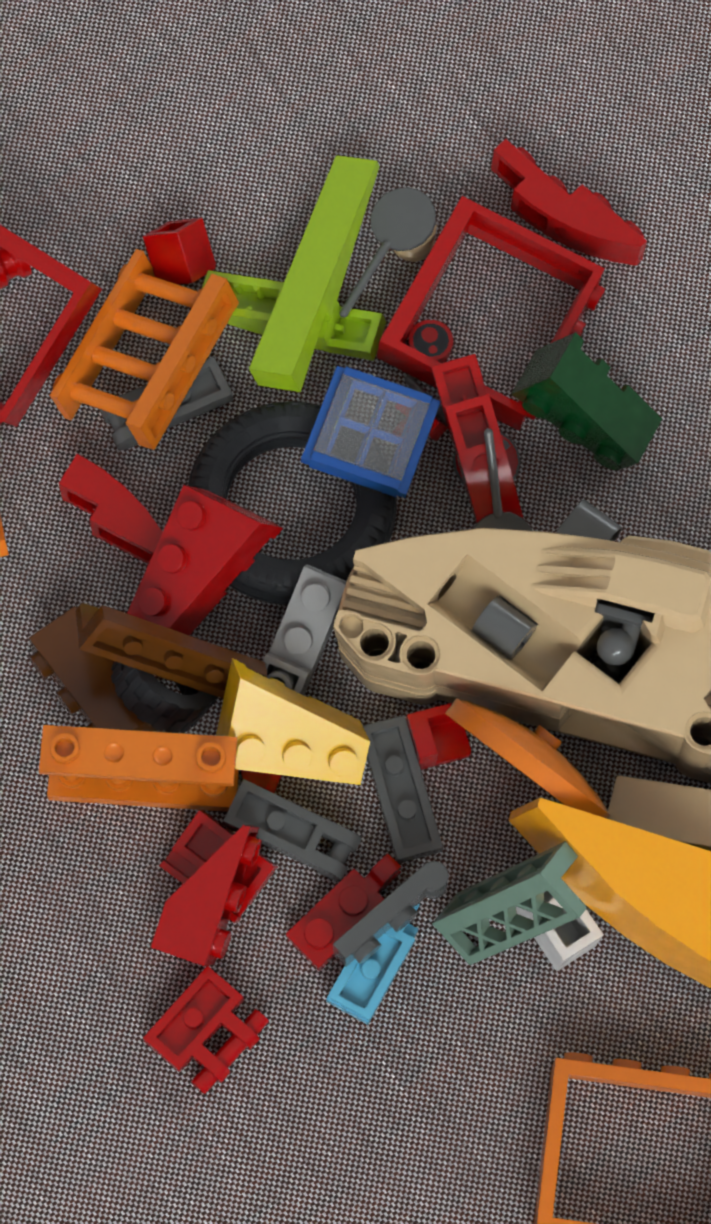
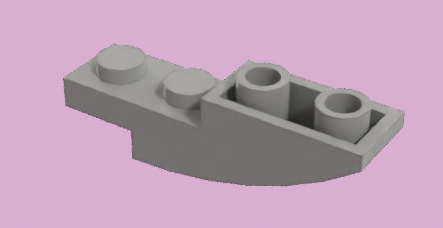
(305, 629)

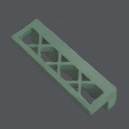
(497, 900)

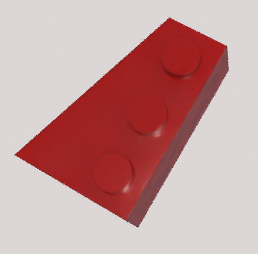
(198, 558)

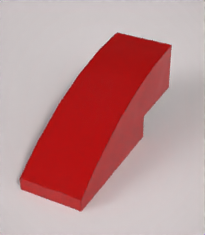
(114, 509)

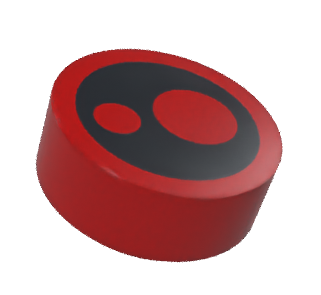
(432, 339)

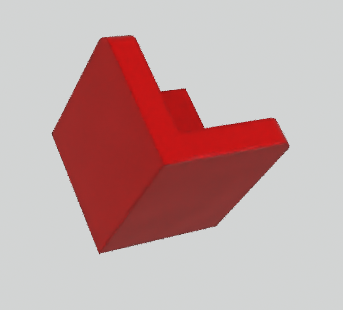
(180, 251)
(437, 737)

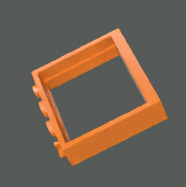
(622, 1073)

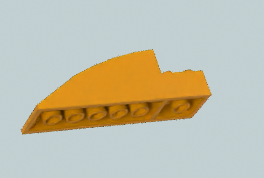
(634, 880)

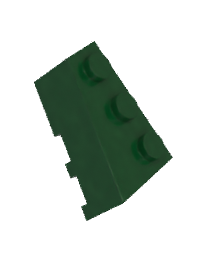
(586, 403)

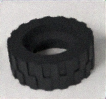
(158, 704)

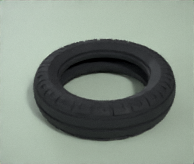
(273, 428)

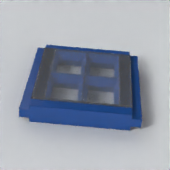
(370, 431)

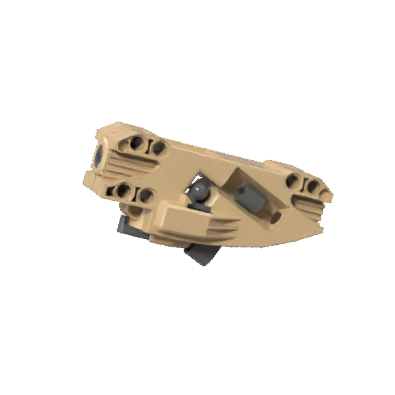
(520, 613)

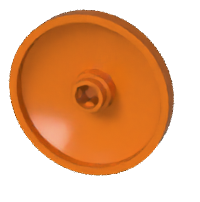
(530, 753)

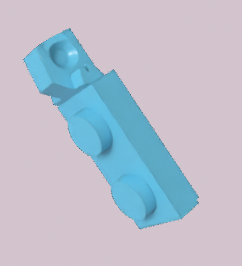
(364, 985)

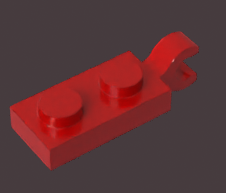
(341, 911)

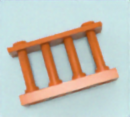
(167, 379)
(139, 768)

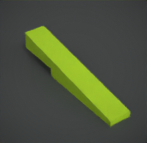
(314, 276)

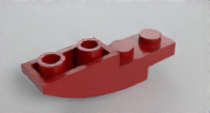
(576, 220)
(468, 414)

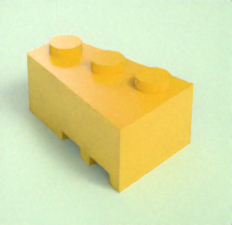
(289, 732)

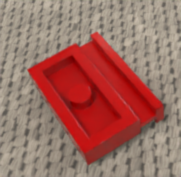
(199, 843)

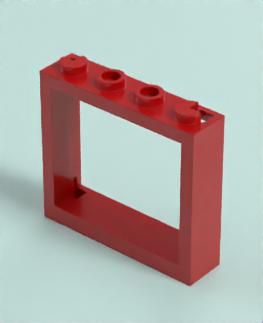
(519, 243)
(61, 333)

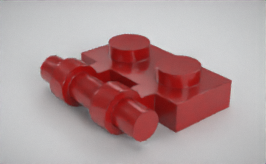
(195, 1019)

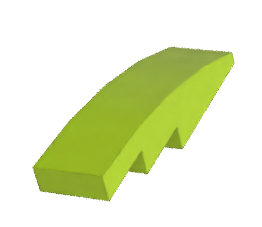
(349, 336)

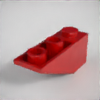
(199, 910)

